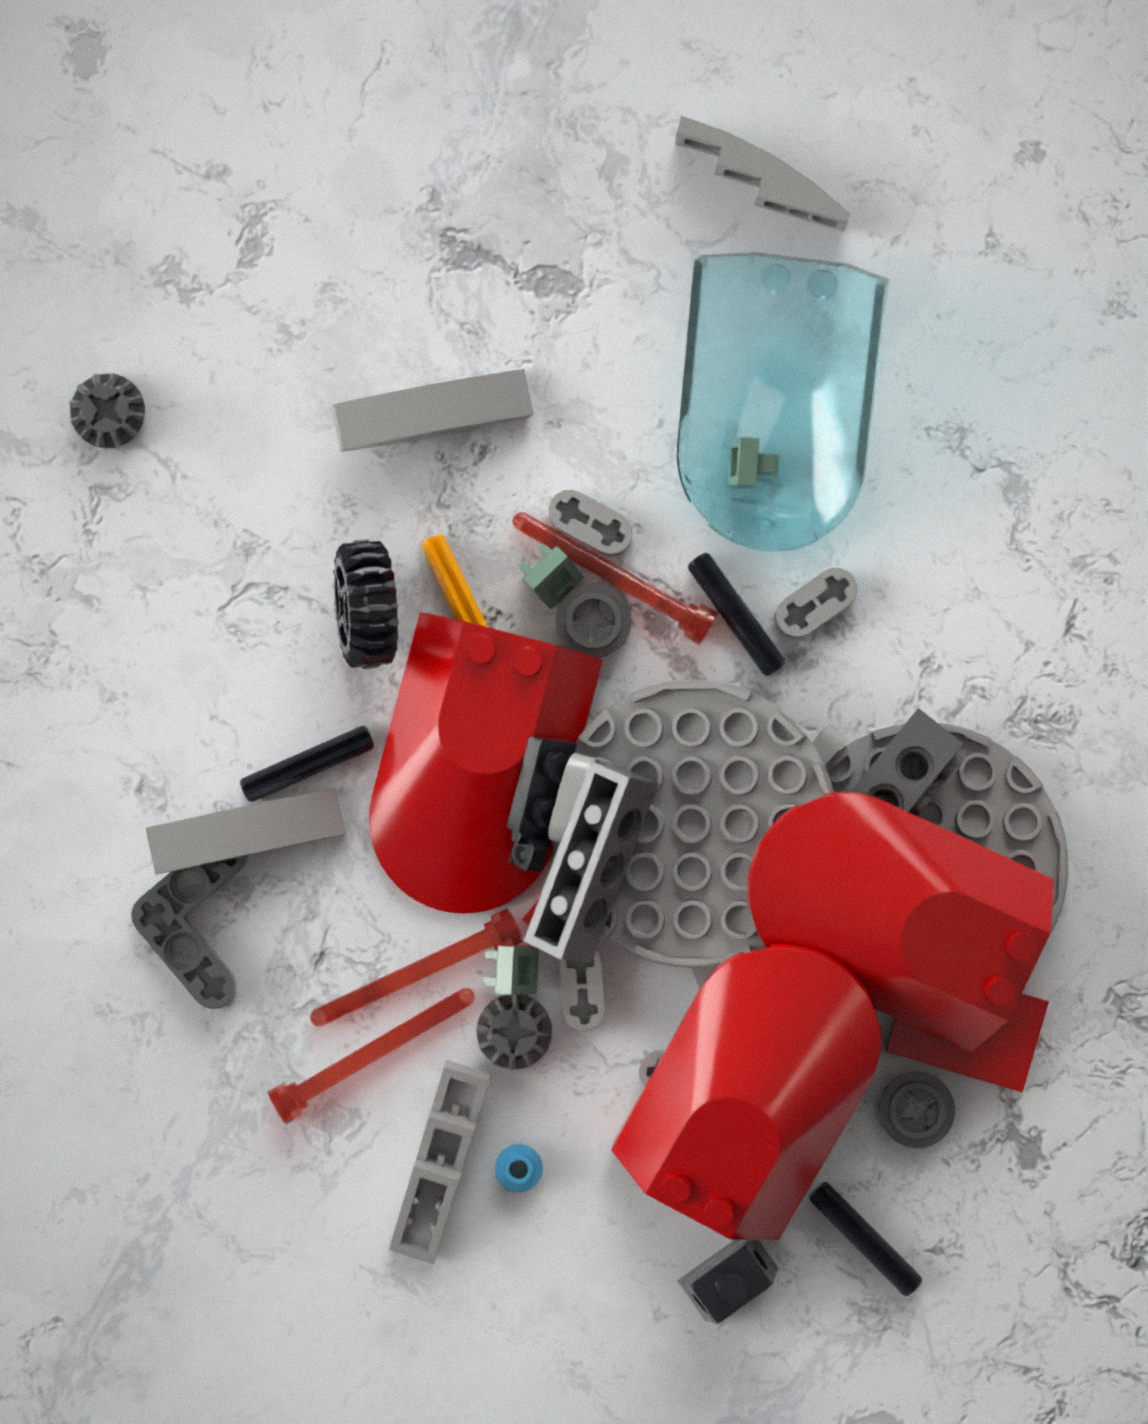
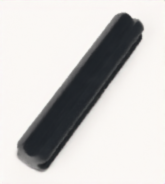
(736, 614)
(307, 763)
(865, 1238)

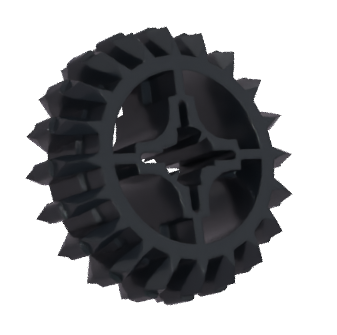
(365, 604)

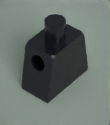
(729, 1279)

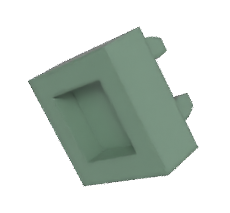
(747, 463)
(551, 576)
(515, 970)

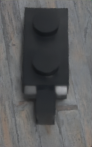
(535, 800)

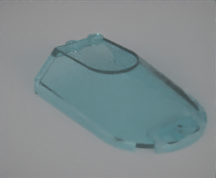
(787, 359)

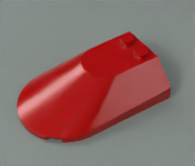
(458, 756)
(908, 907)
(753, 1090)

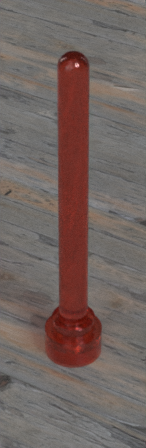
(692, 619)
(499, 931)
(293, 1098)

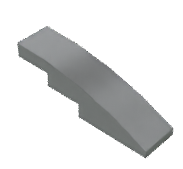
(779, 185)
(432, 410)
(245, 831)
(440, 1162)

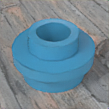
(523, 1153)

